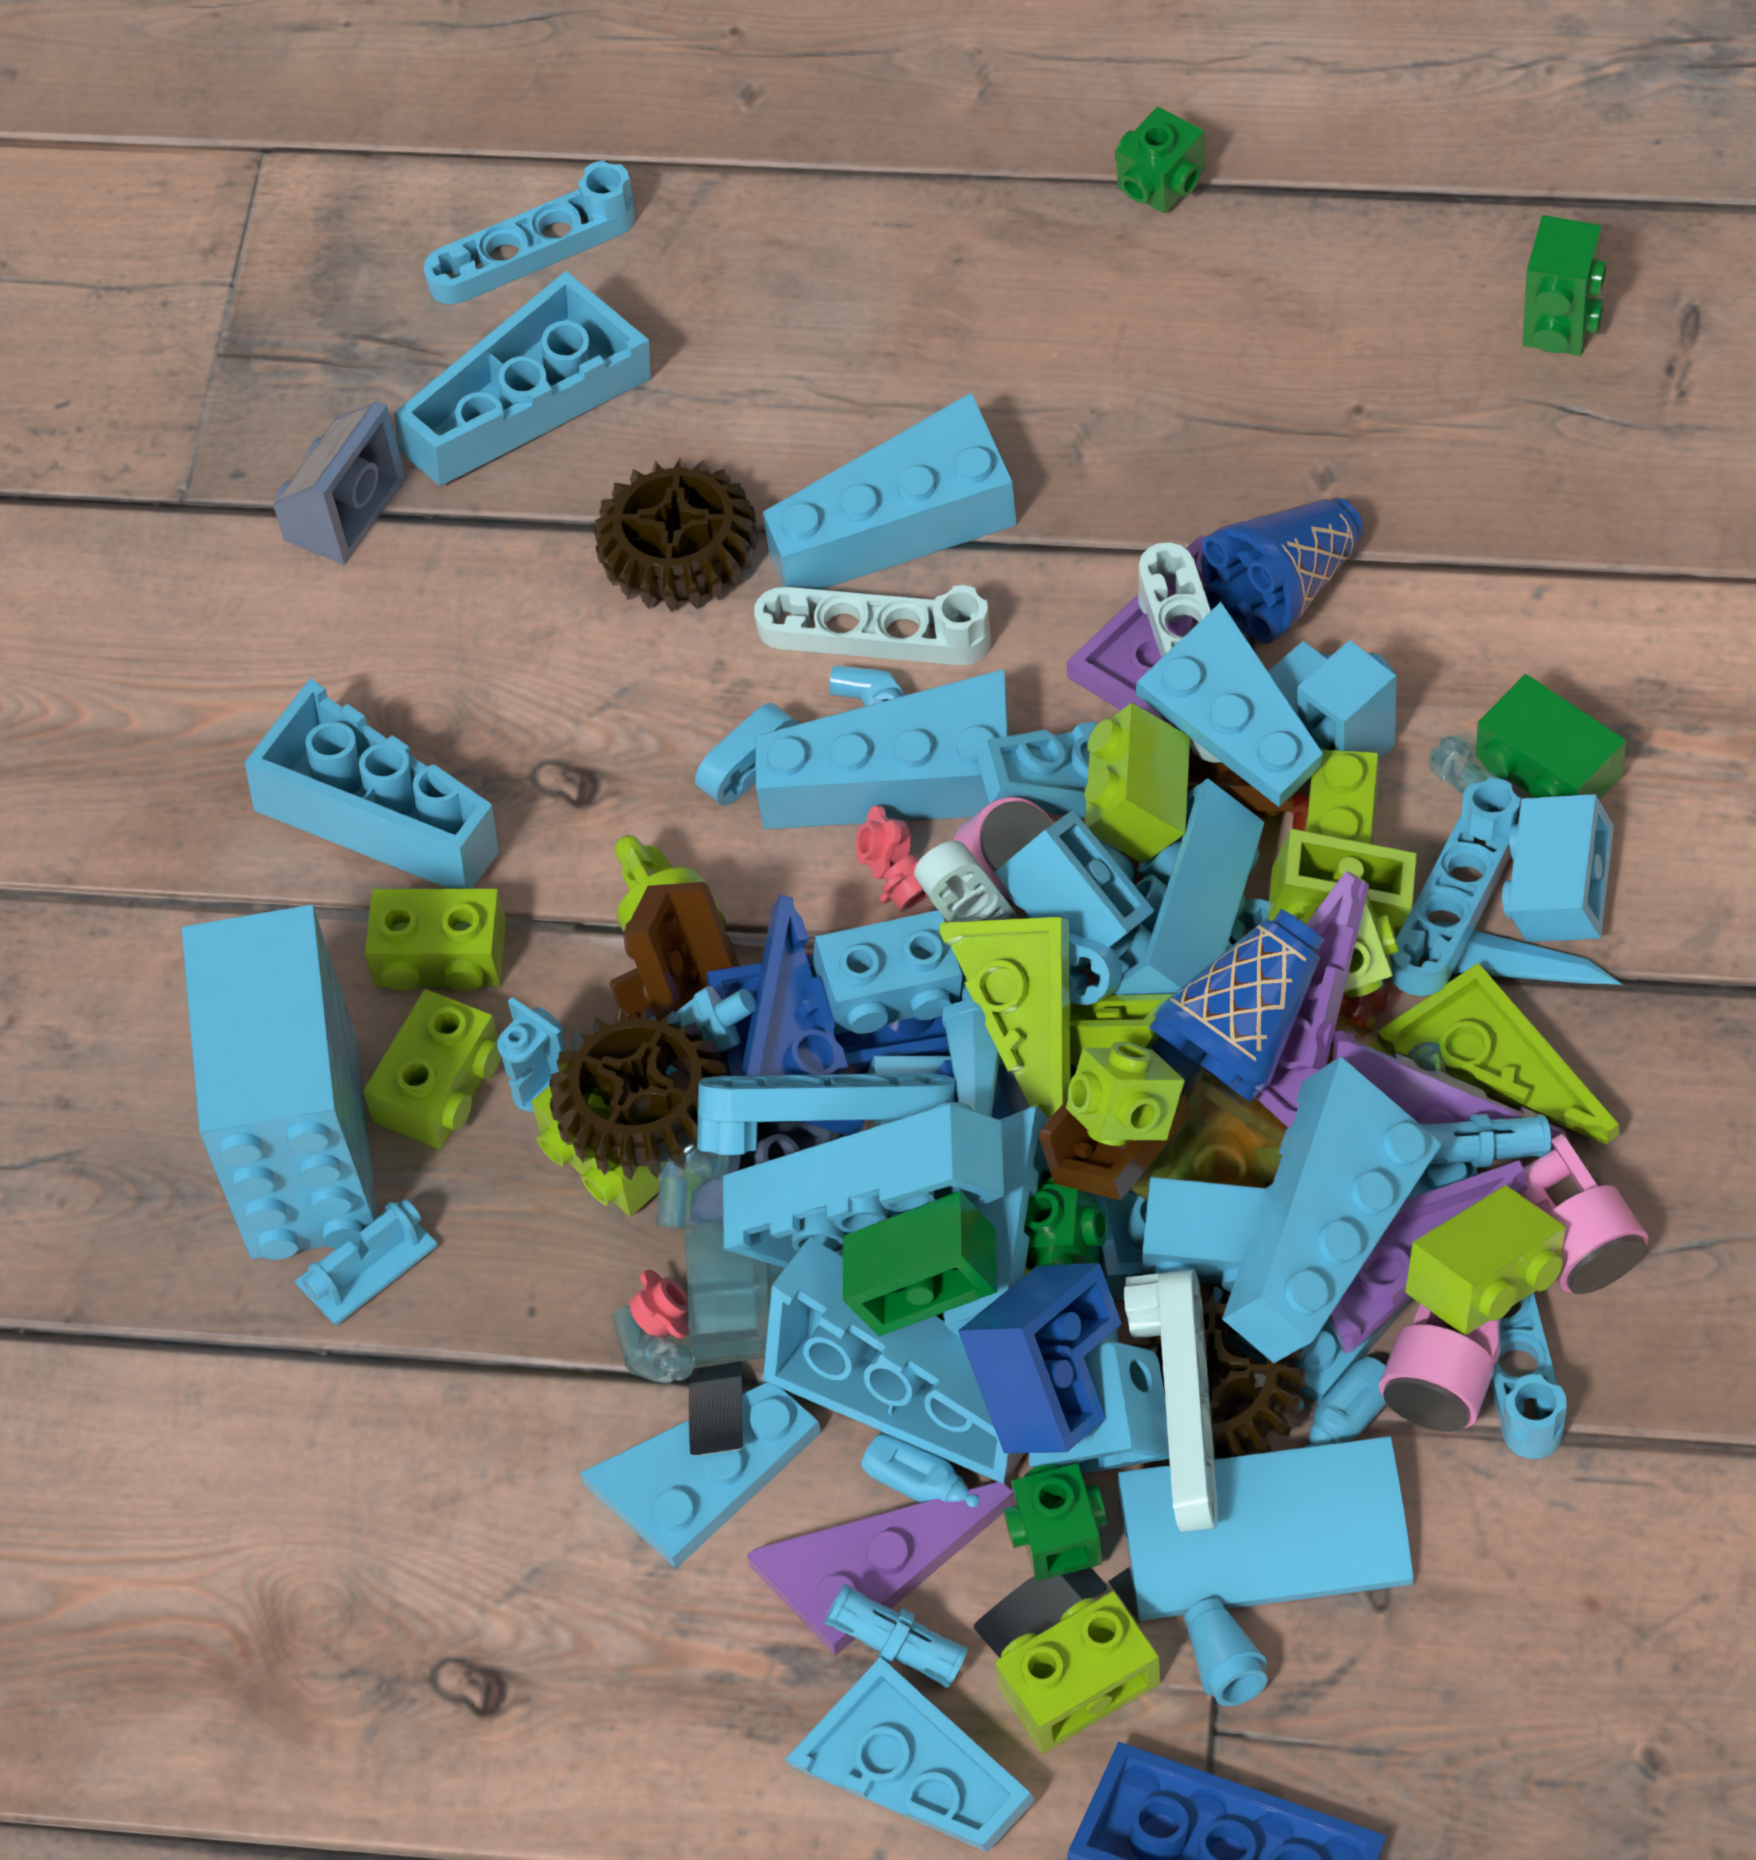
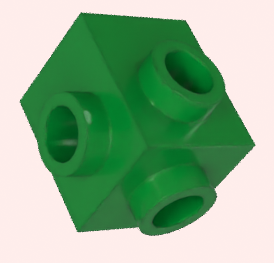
(1160, 160)
(1063, 1226)
(1056, 1520)

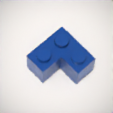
(1032, 1354)

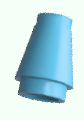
(1224, 1654)

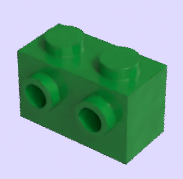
(1563, 286)
(1548, 744)
(919, 1263)

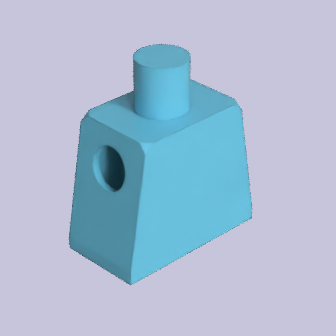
(1134, 1409)

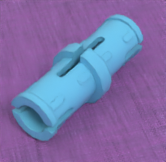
(1488, 1140)
(896, 1635)

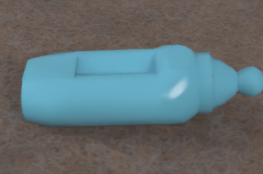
(1349, 1405)
(914, 1471)

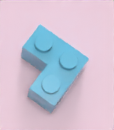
(1341, 697)

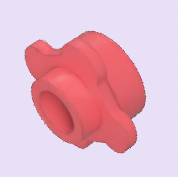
(882, 841)
(902, 885)
(660, 1306)

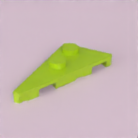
(1022, 985)
(1499, 1051)

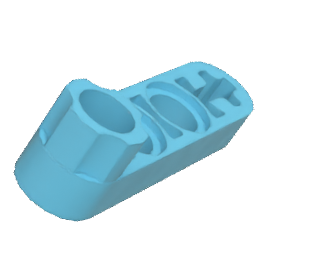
(608, 210)
(1487, 815)
(735, 1104)
(1522, 1435)

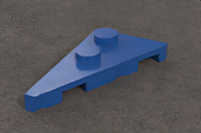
(792, 1016)

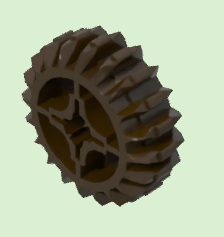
(705, 553)
(616, 1066)
(1268, 1382)

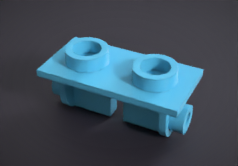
(530, 1051)
(359, 1272)

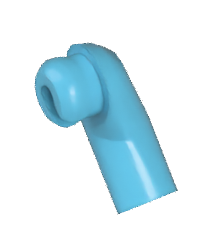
(865, 684)

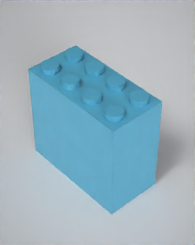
(279, 1081)

